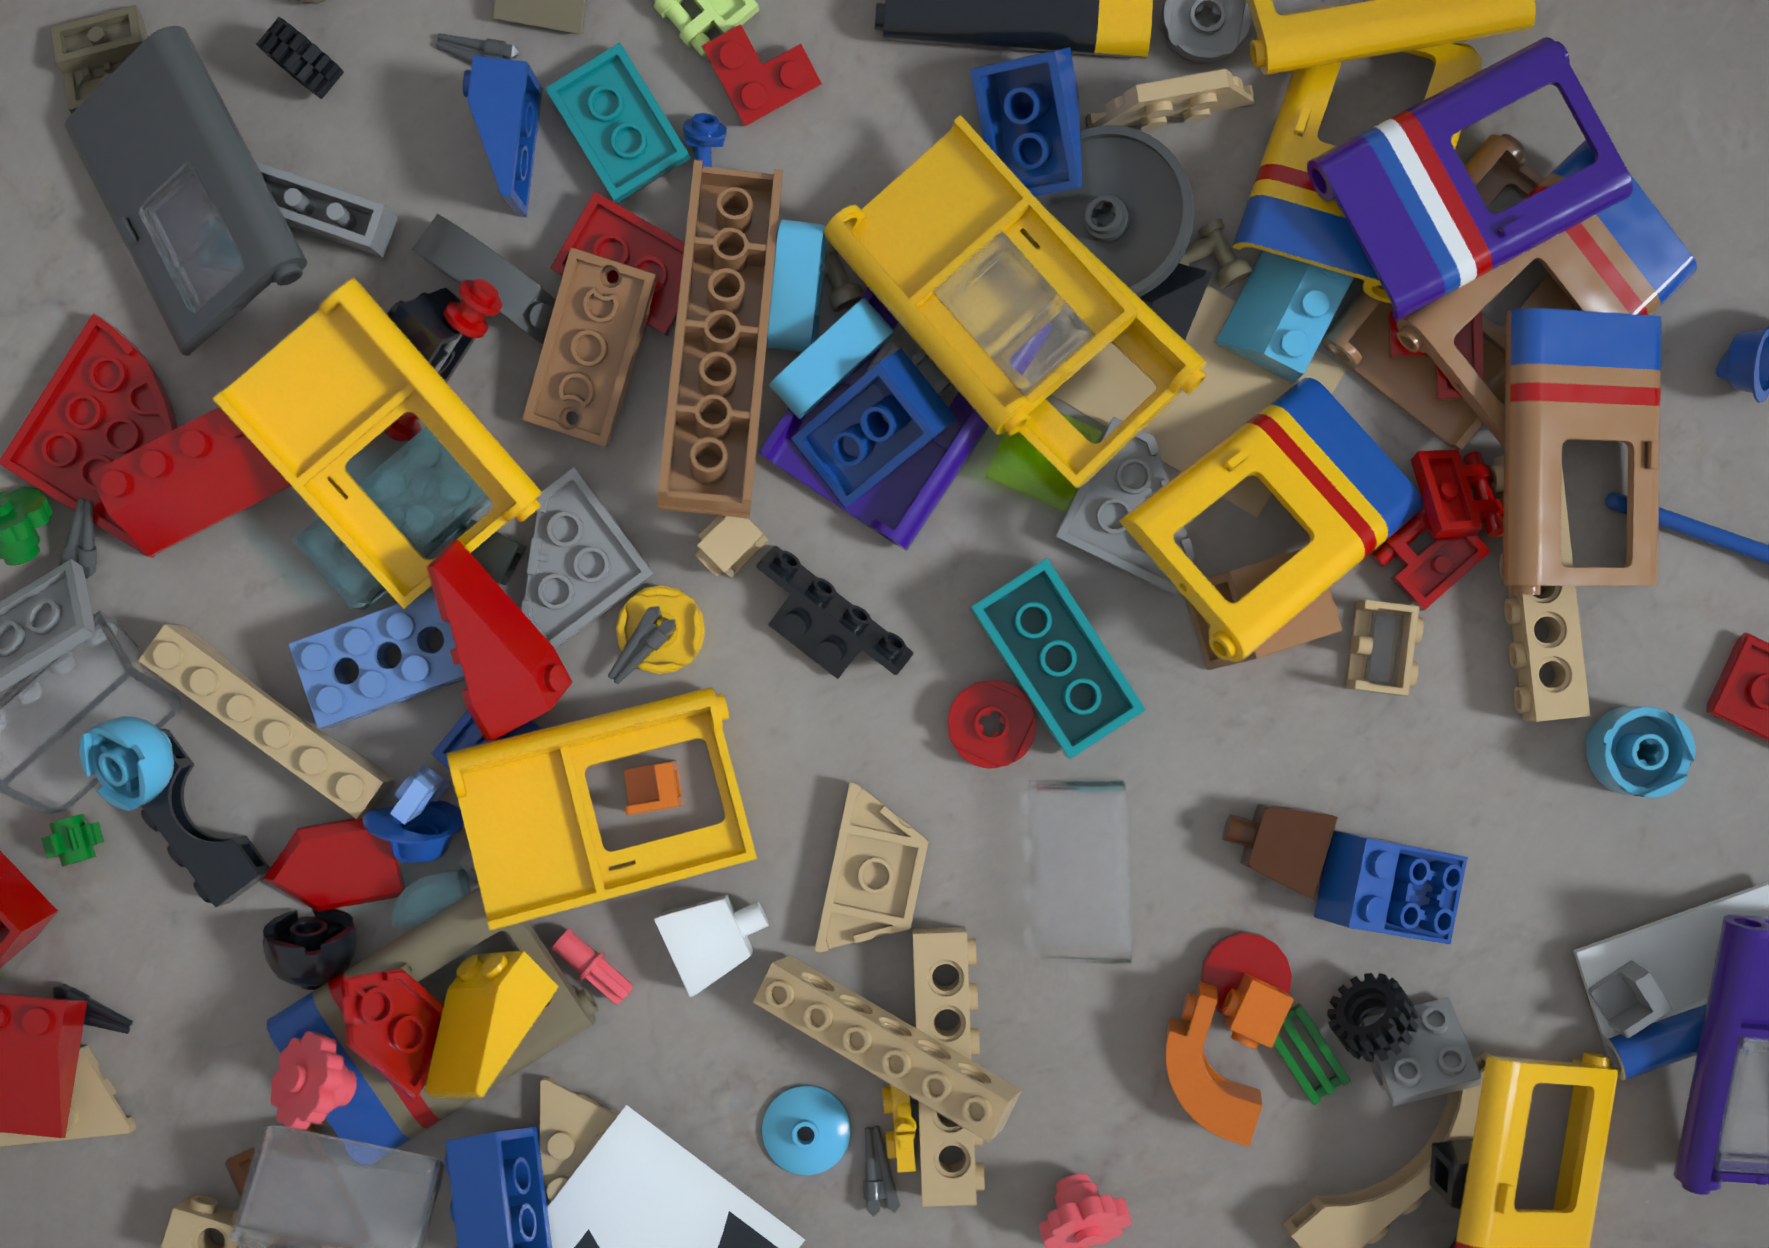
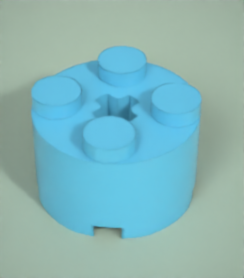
(1662, 762)

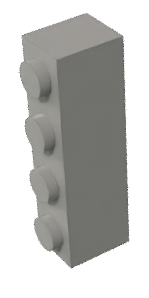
(330, 211)

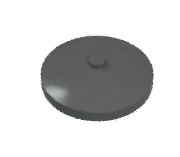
(1130, 207)

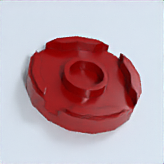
(1243, 954)

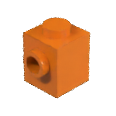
(1255, 1012)

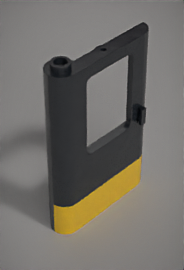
(1085, 26)

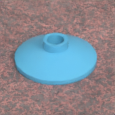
(811, 1108)

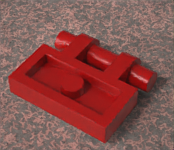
(1448, 497)
(1435, 567)

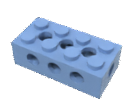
(367, 640)

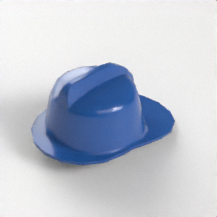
(1747, 363)
(421, 838)

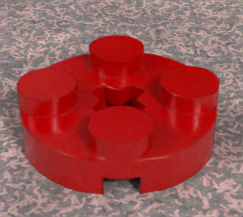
(1015, 715)

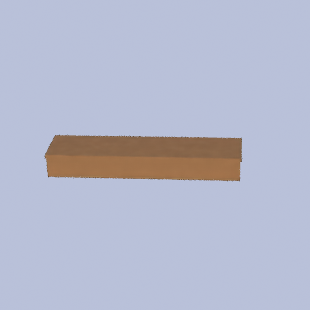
(720, 342)

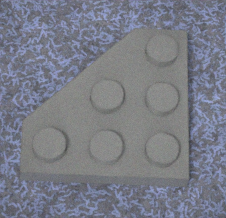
(1110, 495)
(577, 561)

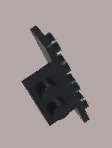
(825, 622)

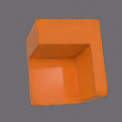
(652, 787)

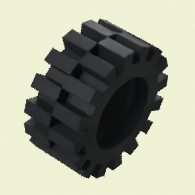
(300, 57)
(1384, 1033)

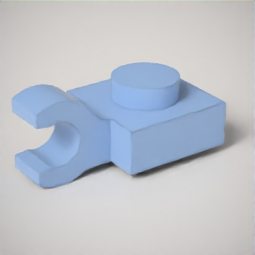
(417, 793)

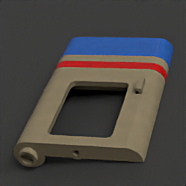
(379, 1110)

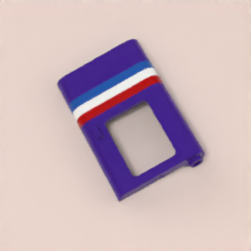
(1418, 204)

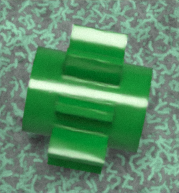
(72, 840)

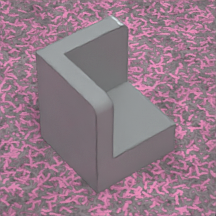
(1630, 999)

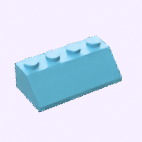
(1283, 314)

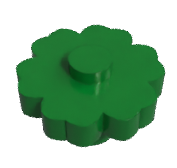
(19, 516)

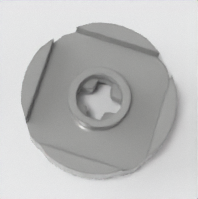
(1201, 43)

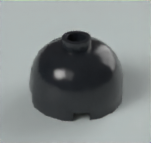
(309, 948)

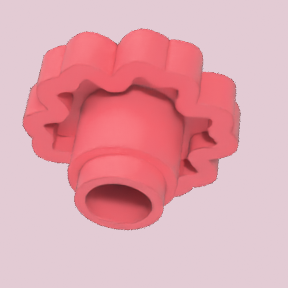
(310, 1081)
(1083, 1215)

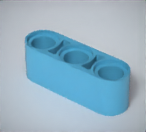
(797, 285)
(831, 358)

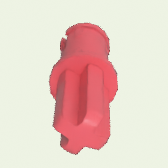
(592, 967)

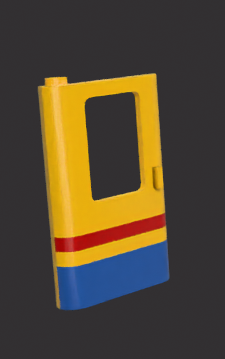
(1324, 476)

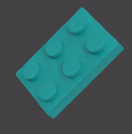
(618, 123)

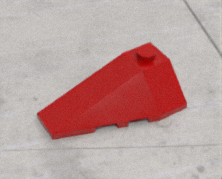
(504, 657)

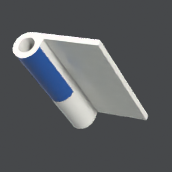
(1681, 959)

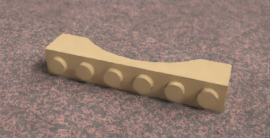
(235, 700)
(1365, 1214)

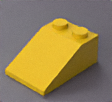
(485, 1021)

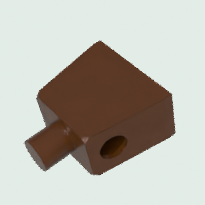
(1284, 844)

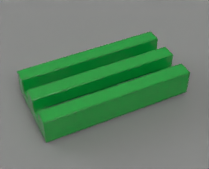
(1326, 1086)

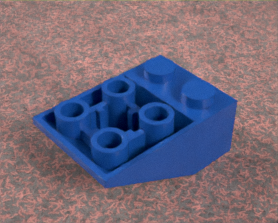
(1390, 888)

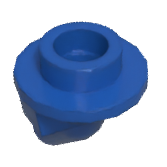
(703, 133)

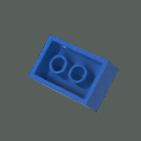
(498, 1190)

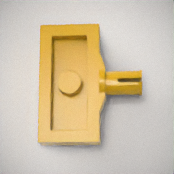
(900, 1141)

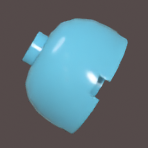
(128, 759)

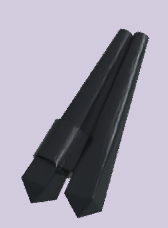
(96, 1013)

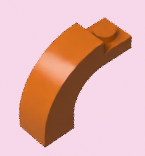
(1208, 1097)

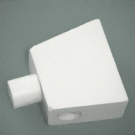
(709, 938)

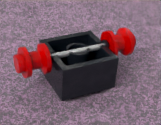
(443, 333)

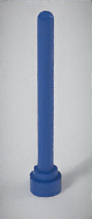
(1699, 530)

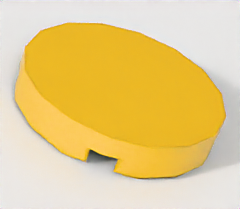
(682, 643)

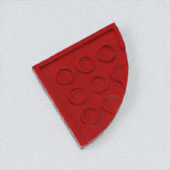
(90, 414)

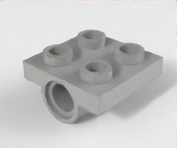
(1433, 1062)

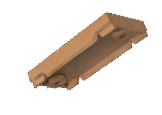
(590, 347)

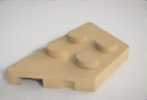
(1175, 98)
(871, 875)
(92, 1107)
(568, 1132)

